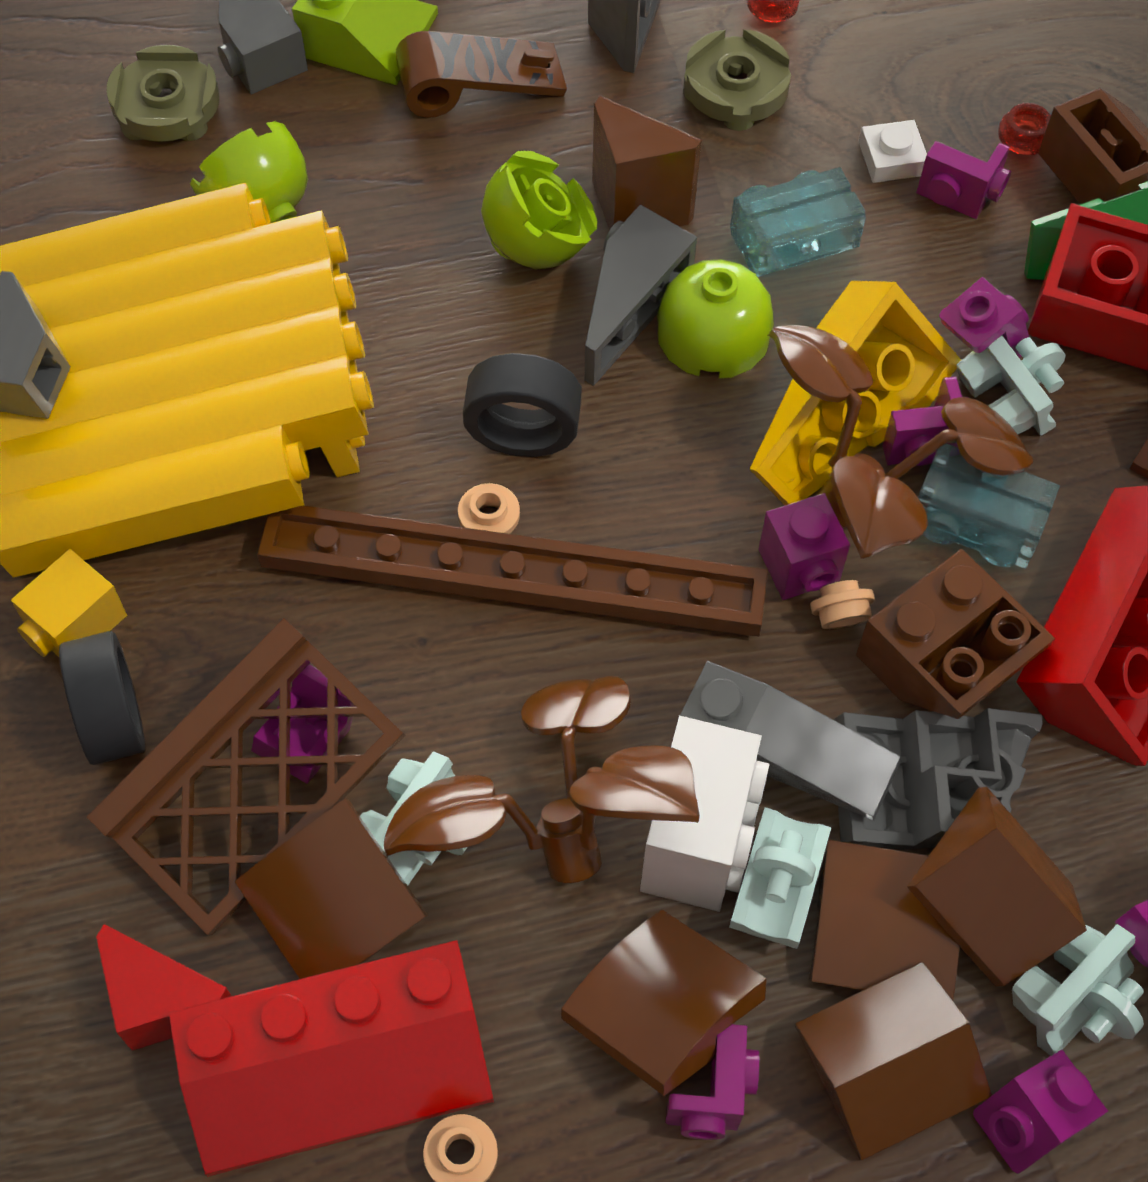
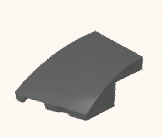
(938, 771)

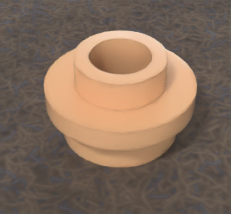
(487, 495)
(843, 604)
(454, 1128)

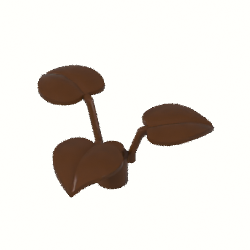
(866, 500)
(631, 784)

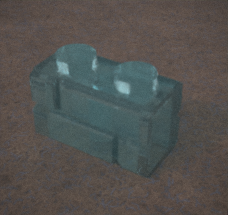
(797, 221)
(985, 510)

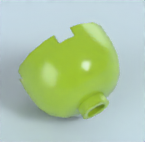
(266, 163)
(536, 214)
(715, 319)

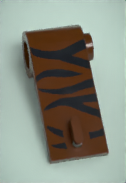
(441, 64)

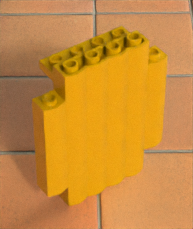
(193, 380)

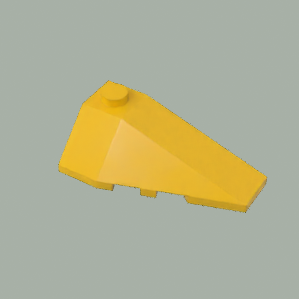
(906, 369)

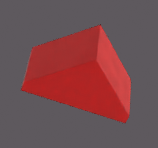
(147, 987)

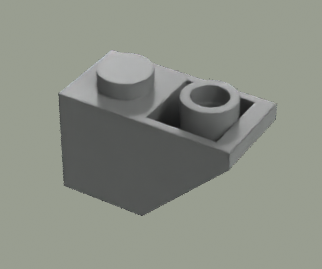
(29, 354)

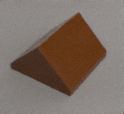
(642, 165)
(997, 892)
(895, 1059)

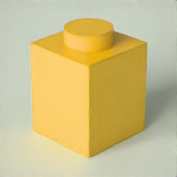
(66, 605)

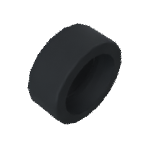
(527, 381)
(101, 698)

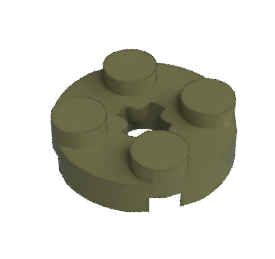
(737, 100)
(170, 117)

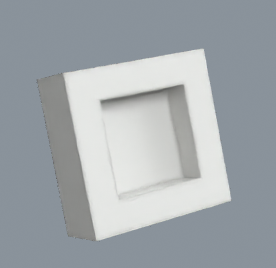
(892, 151)

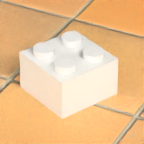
(704, 858)

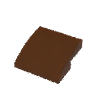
(330, 894)
(873, 922)
(663, 1001)

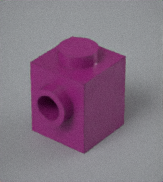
(803, 546)

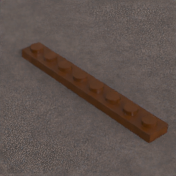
(516, 568)

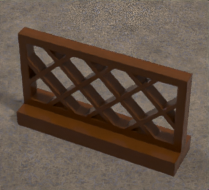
(205, 735)

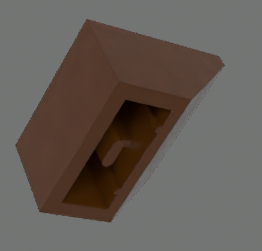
(1096, 147)
(951, 639)

